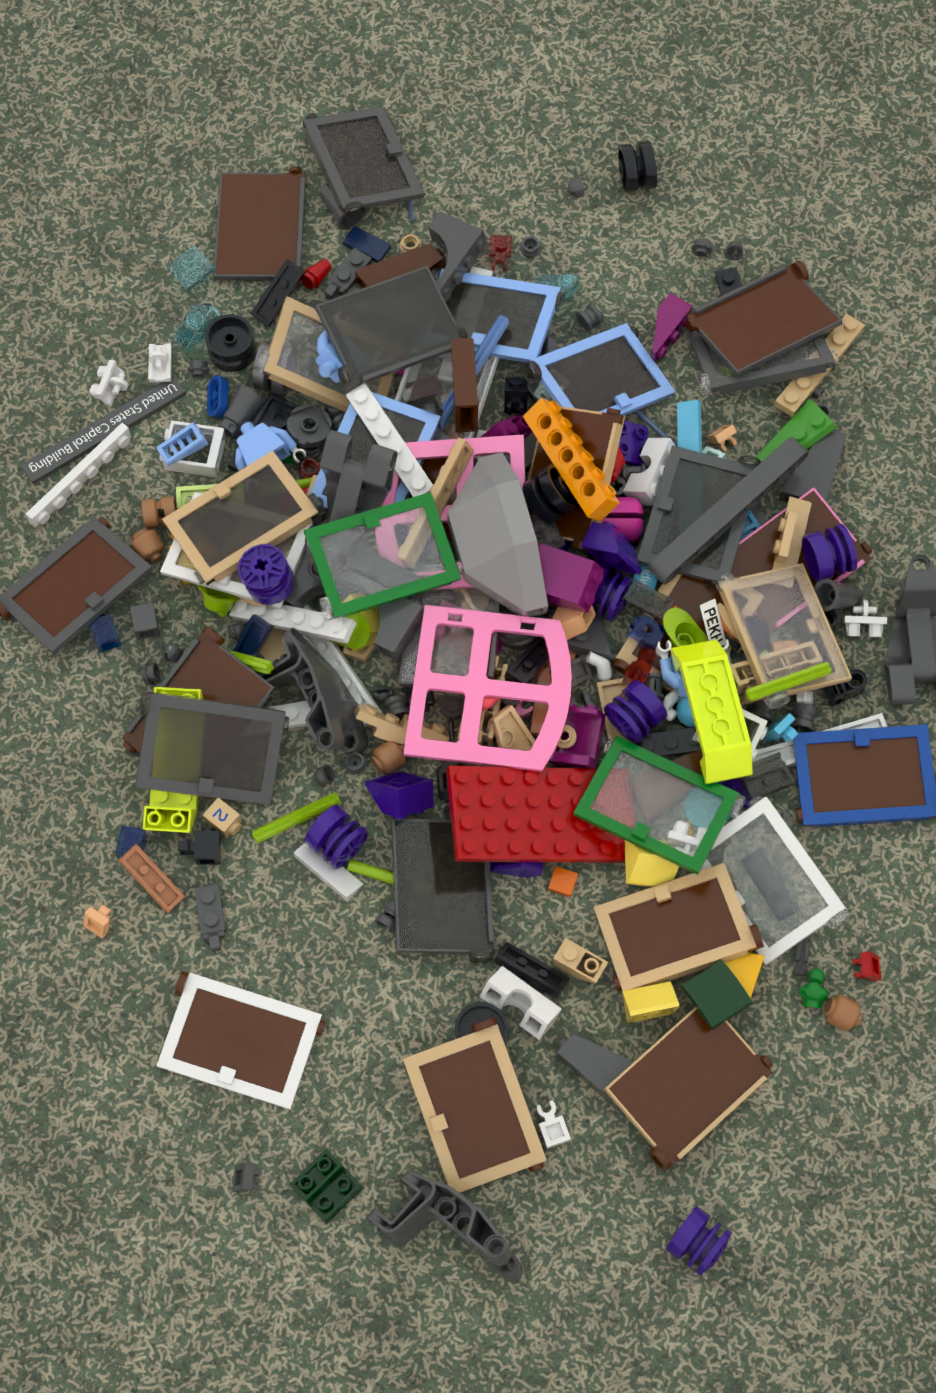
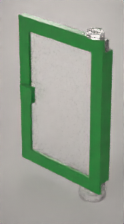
(382, 556)
(657, 804)

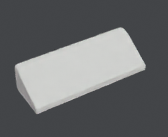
(337, 879)

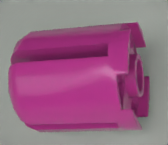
(627, 518)

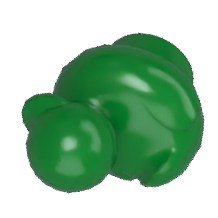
(812, 993)

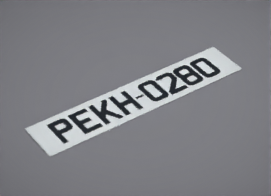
(713, 623)

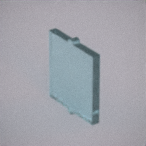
(191, 268)

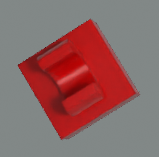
(870, 966)

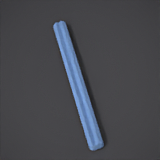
(480, 358)

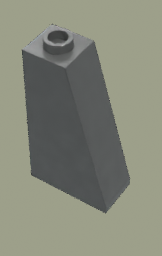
(816, 469)
(592, 1063)

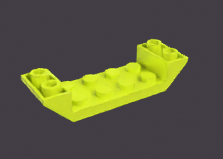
(715, 710)
(168, 809)

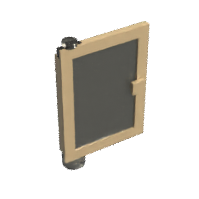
(243, 511)

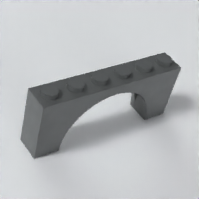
(462, 244)
(397, 619)

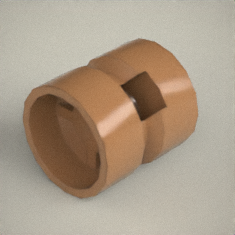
(151, 511)

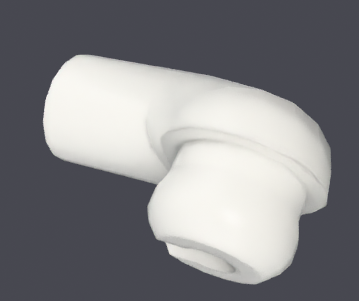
(602, 665)
(669, 701)

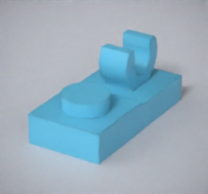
(781, 728)

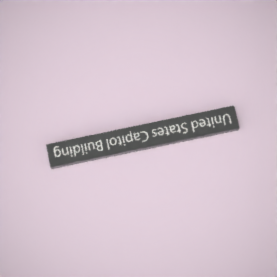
(92, 435)

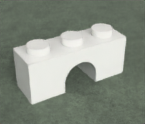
(646, 484)
(508, 989)

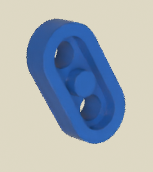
(217, 396)

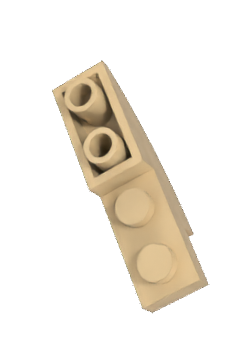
(391, 729)

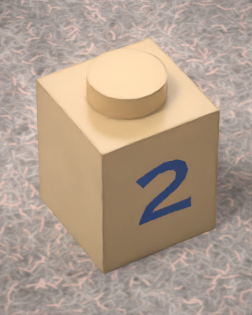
(223, 818)

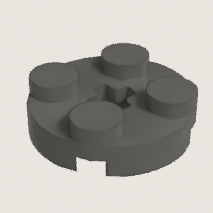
(308, 437)

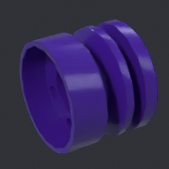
(829, 552)
(274, 582)
(611, 593)
(635, 711)
(336, 836)
(698, 1241)

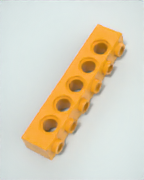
(571, 459)

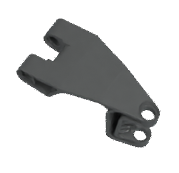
(352, 483)
(913, 635)
(327, 696)
(429, 1204)

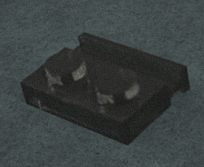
(768, 777)

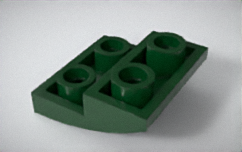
(717, 994)
(326, 1186)

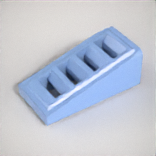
(185, 433)

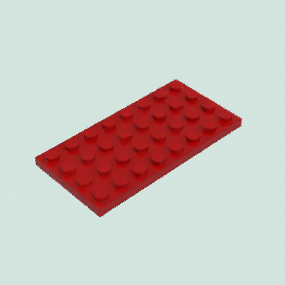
(525, 816)

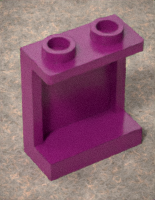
(589, 726)

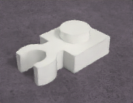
(553, 1129)

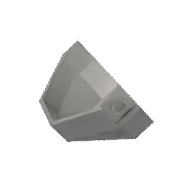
(498, 538)

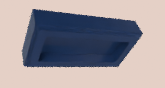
(367, 244)
(253, 636)

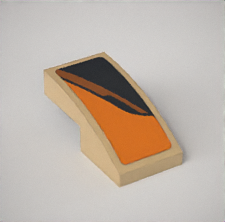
(728, 629)

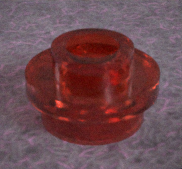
(309, 463)

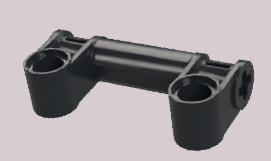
(841, 692)

